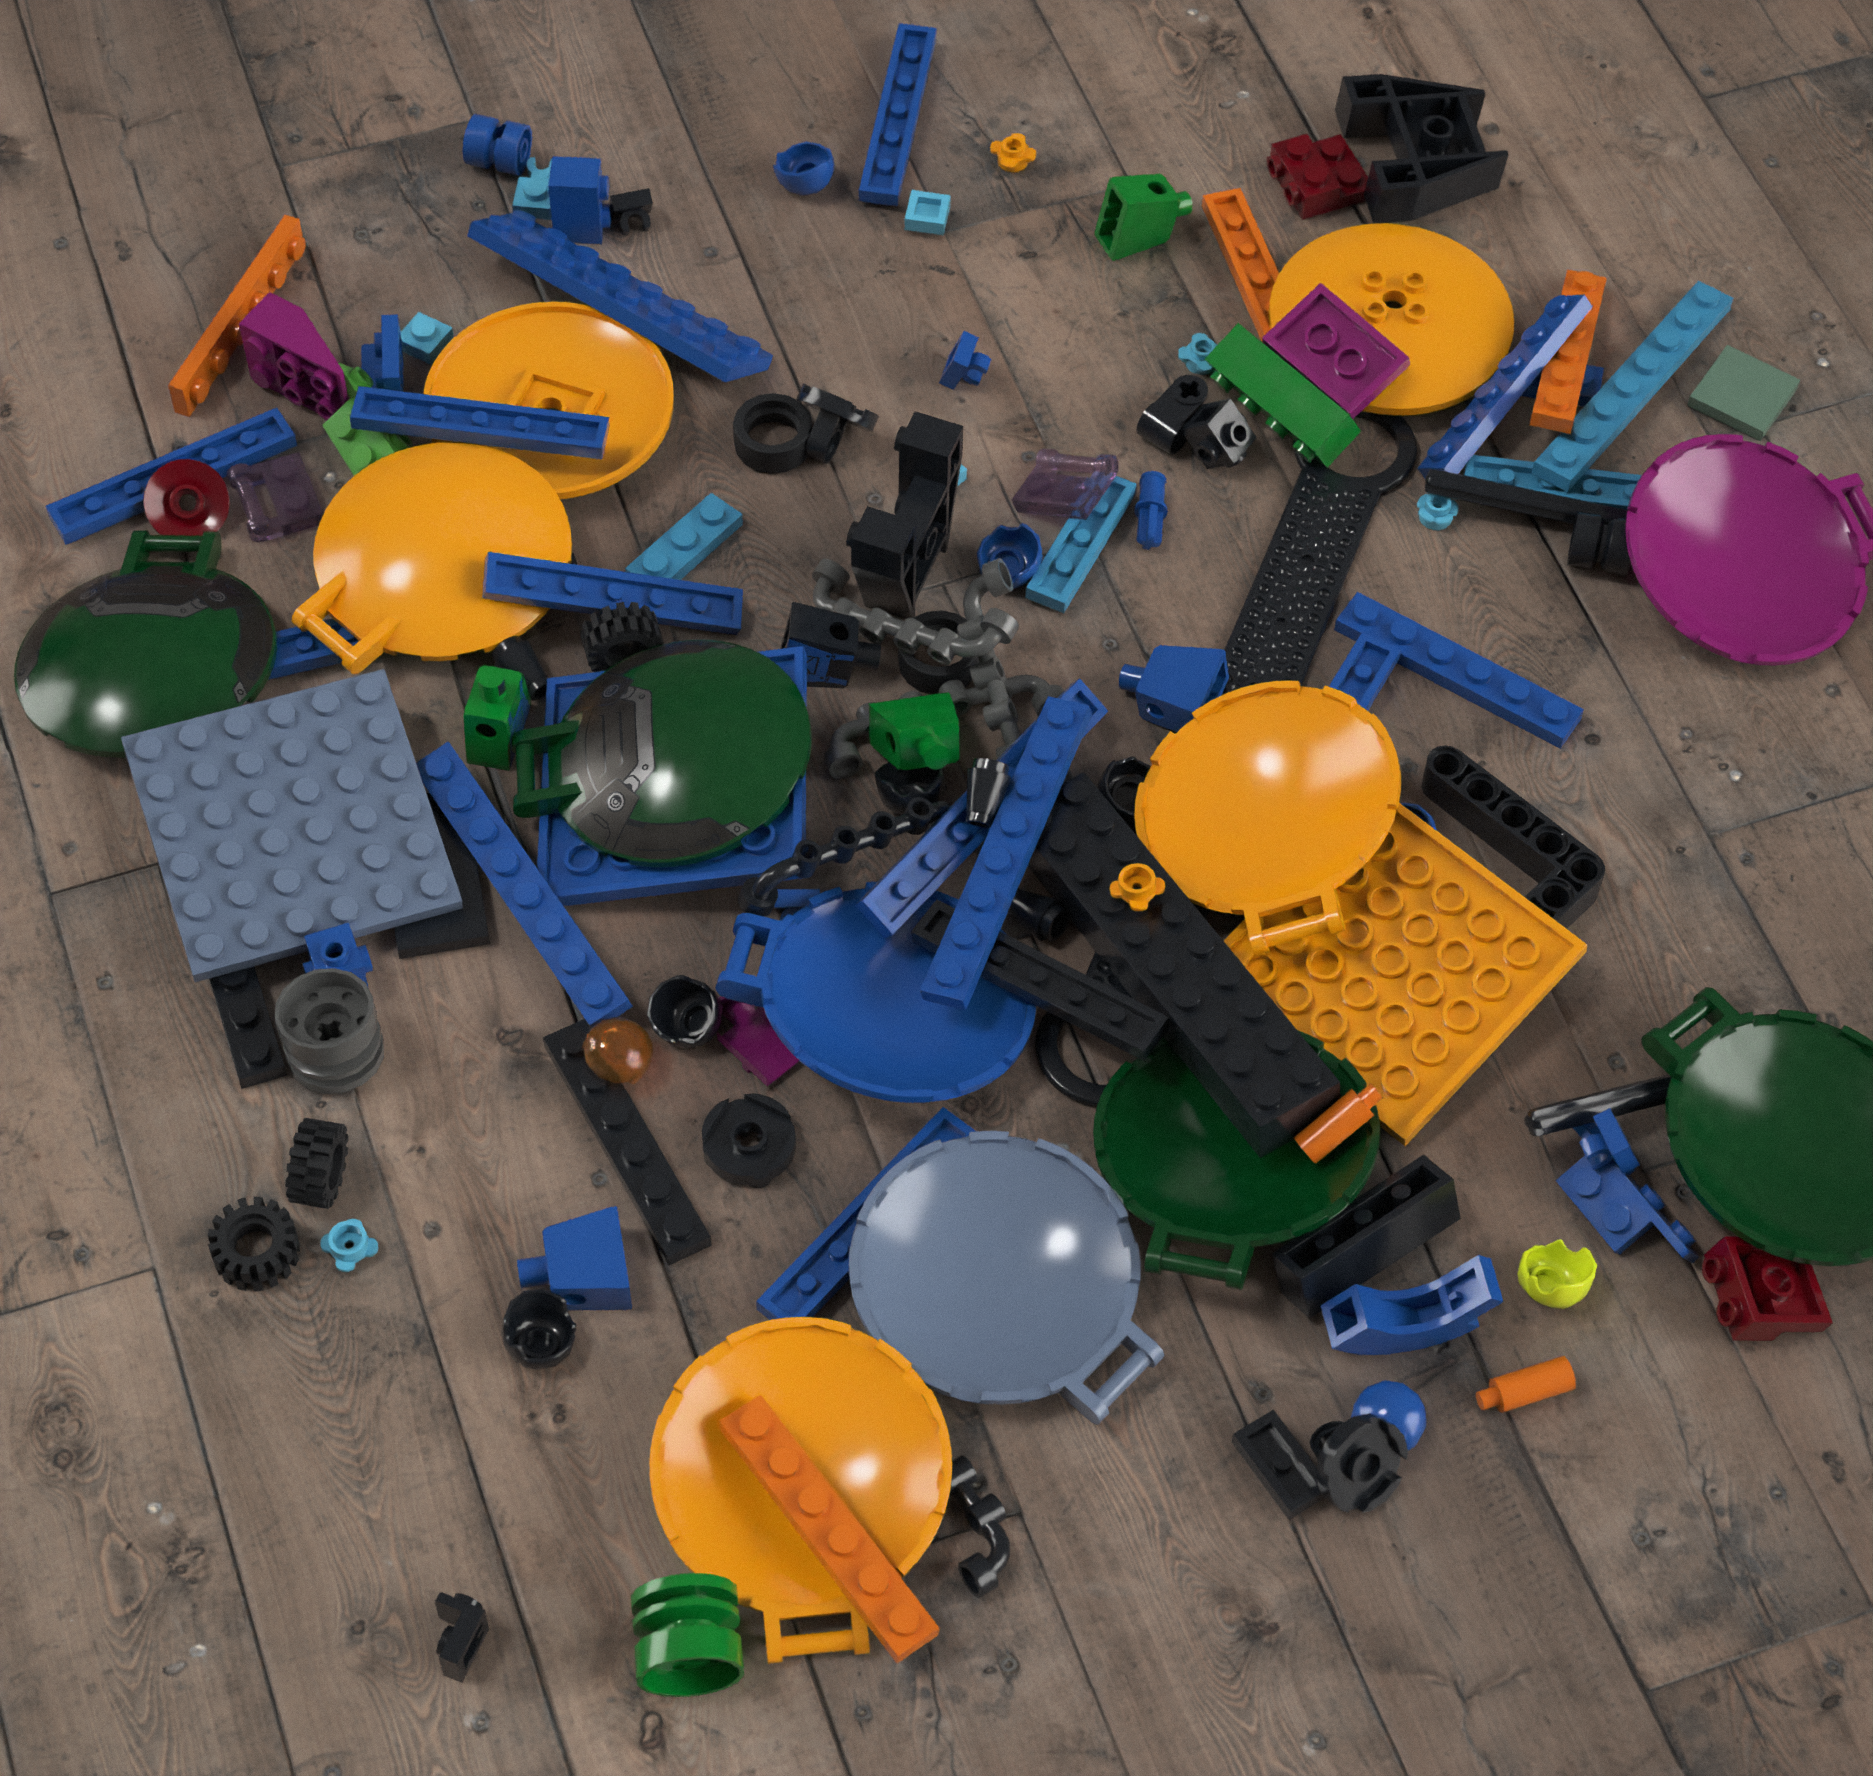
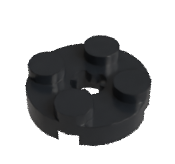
(753, 1164)

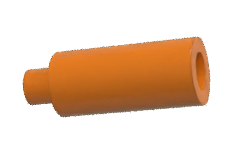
(1338, 1122)
(1528, 1385)

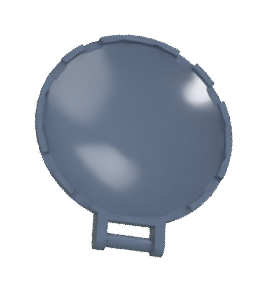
(1001, 1272)

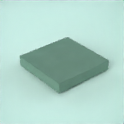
(1743, 392)

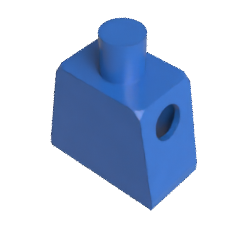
(1176, 683)
(582, 1263)

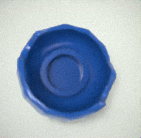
(804, 168)
(1017, 547)
(1397, 1405)

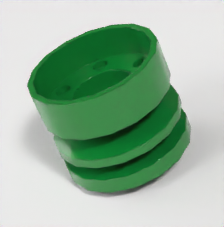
(687, 1635)

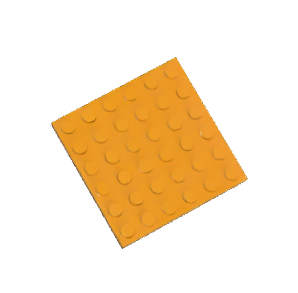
(1424, 975)

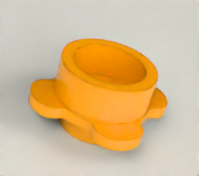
(1013, 153)
(1137, 876)

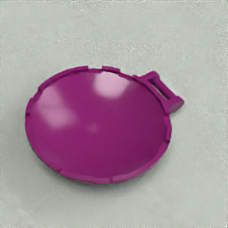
(1750, 548)

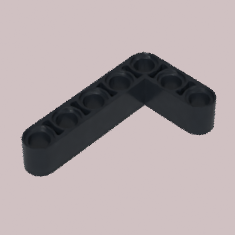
(1520, 845)

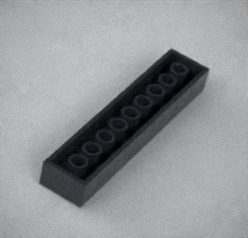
(1181, 967)

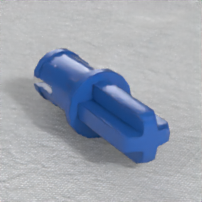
(1151, 509)

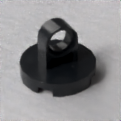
(831, 421)
(1358, 1461)

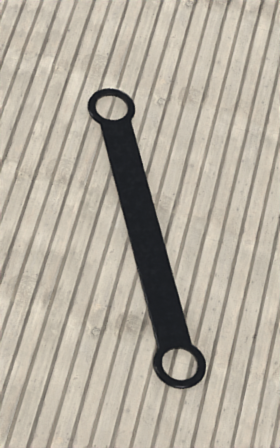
(1277, 629)

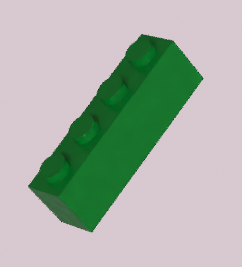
(1282, 395)

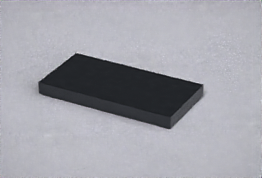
(457, 928)

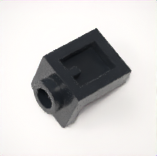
(462, 1642)

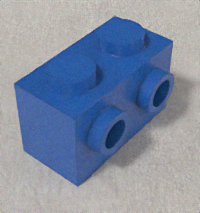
(578, 198)

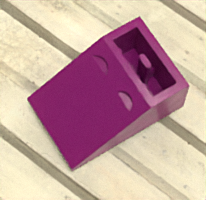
(291, 356)

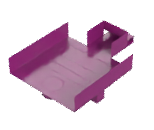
(755, 1041)

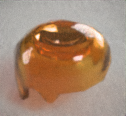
(618, 1050)

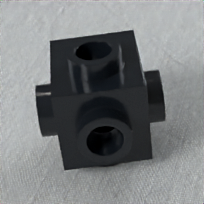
(1219, 434)

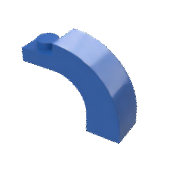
(1413, 1318)

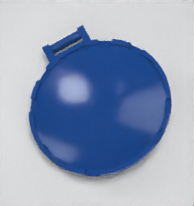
(856, 1007)

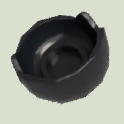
(1120, 785)
(900, 786)
(684, 1012)
(538, 1329)

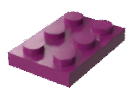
(1336, 350)

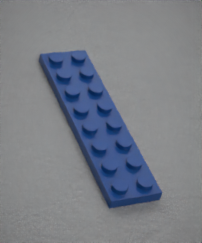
(621, 296)

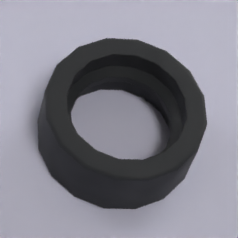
(766, 409)
(928, 677)

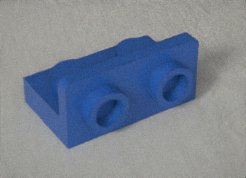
(385, 357)

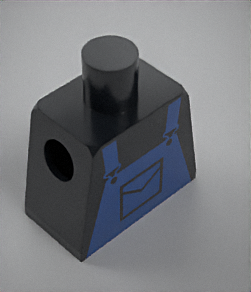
(829, 644)

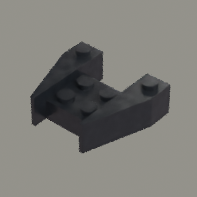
(1433, 141)
(898, 551)

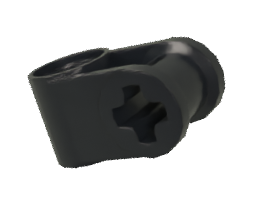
(1166, 417)

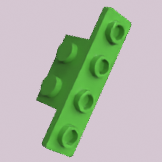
(358, 446)

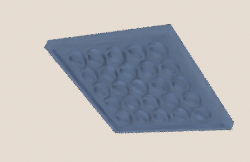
(290, 823)

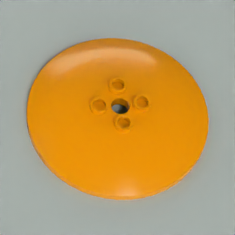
(1452, 315)
(570, 362)

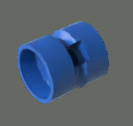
(497, 144)

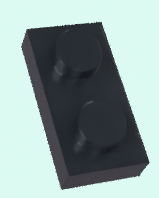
(1279, 1463)

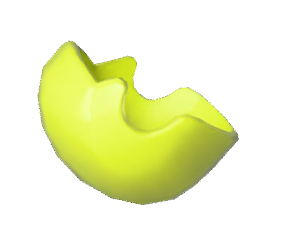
(1556, 1274)

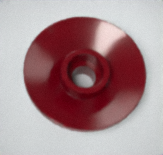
(181, 479)

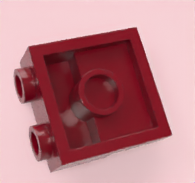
(1317, 174)
(1763, 1292)

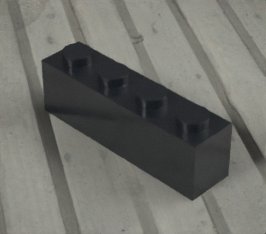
(1367, 1235)

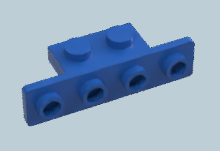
(1619, 1206)

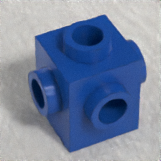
(338, 950)

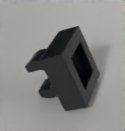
(631, 205)

